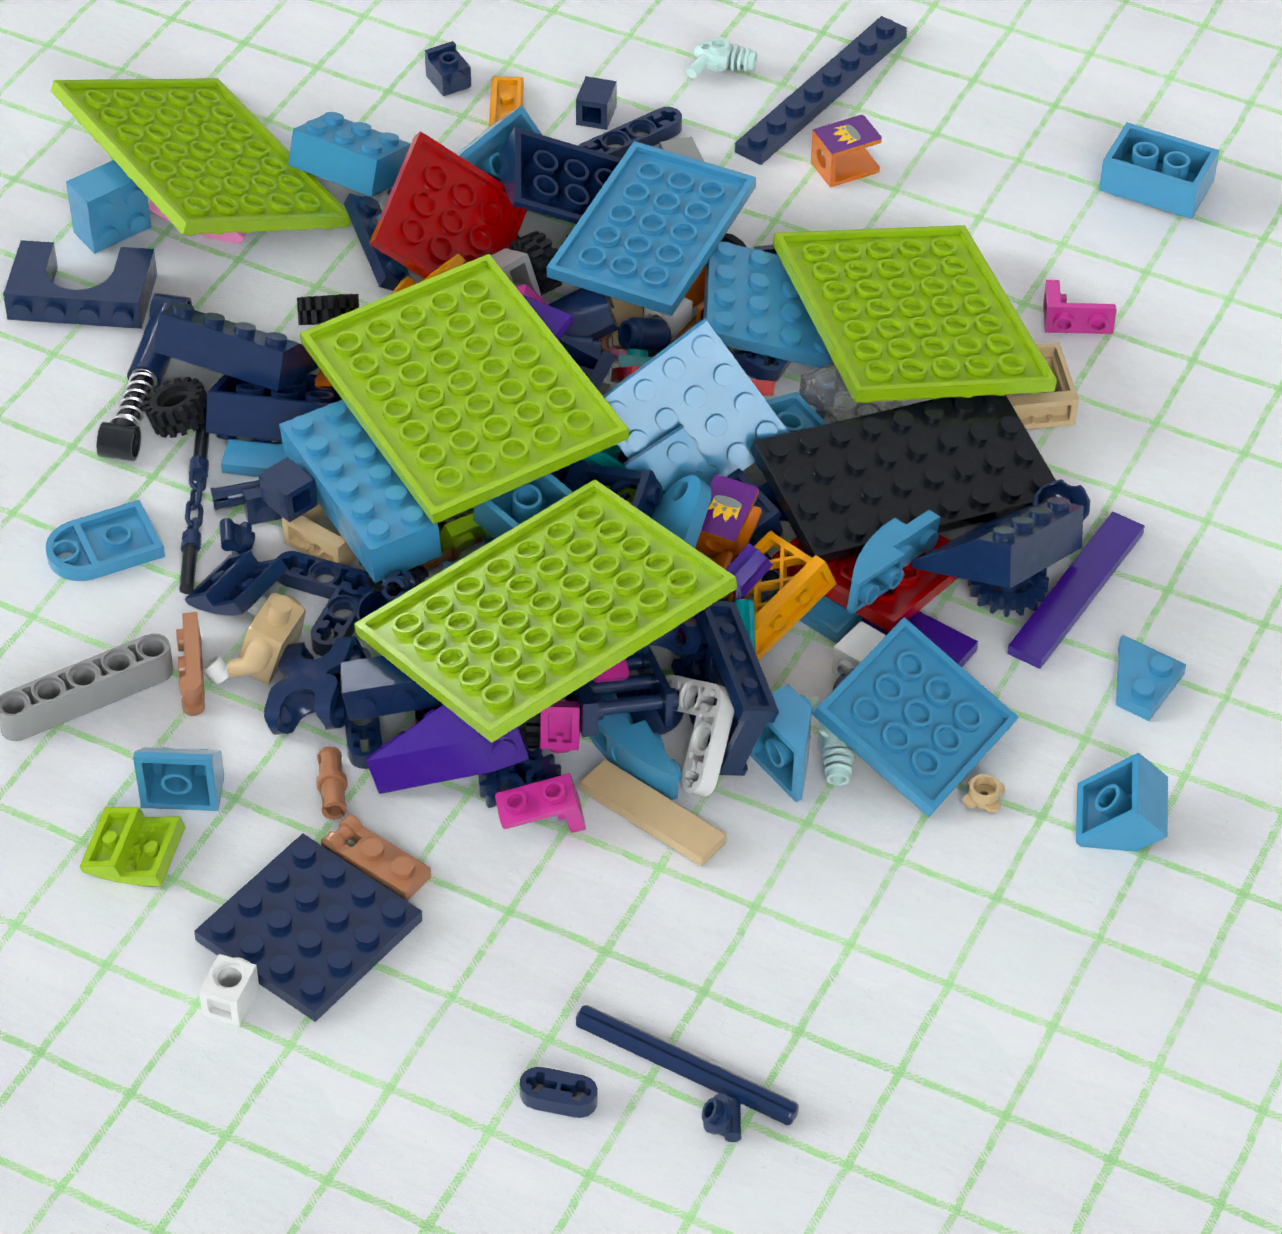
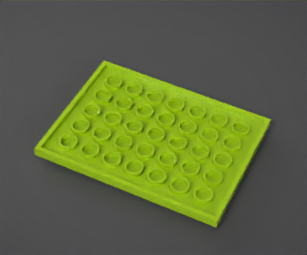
(200, 155)
(912, 313)
(463, 388)
(544, 609)

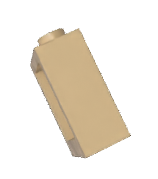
(1049, 408)
(316, 540)

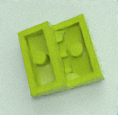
(132, 847)

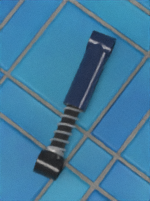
(122, 434)

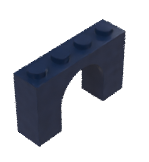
(114, 303)

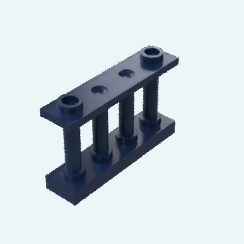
(650, 677)

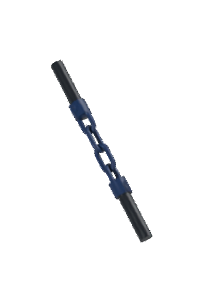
(192, 537)

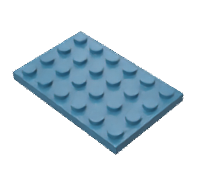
(652, 228)

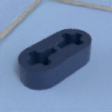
(558, 1092)

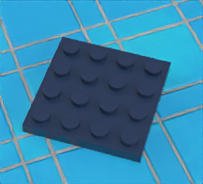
(309, 926)

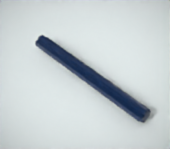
(687, 1064)

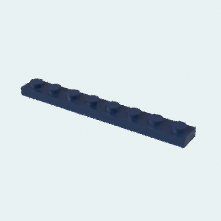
(820, 90)

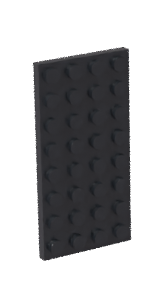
(939, 455)

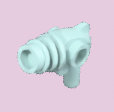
(719, 55)
(836, 755)

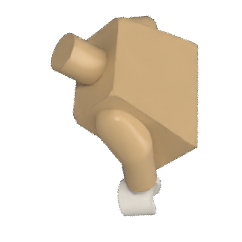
(275, 625)

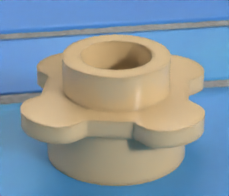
(984, 793)

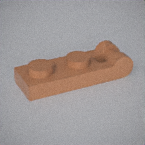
(191, 665)
(377, 858)

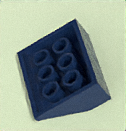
(552, 174)
(231, 347)
(255, 411)
(1010, 546)

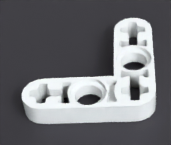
(703, 762)

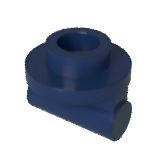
(236, 537)
(723, 1117)

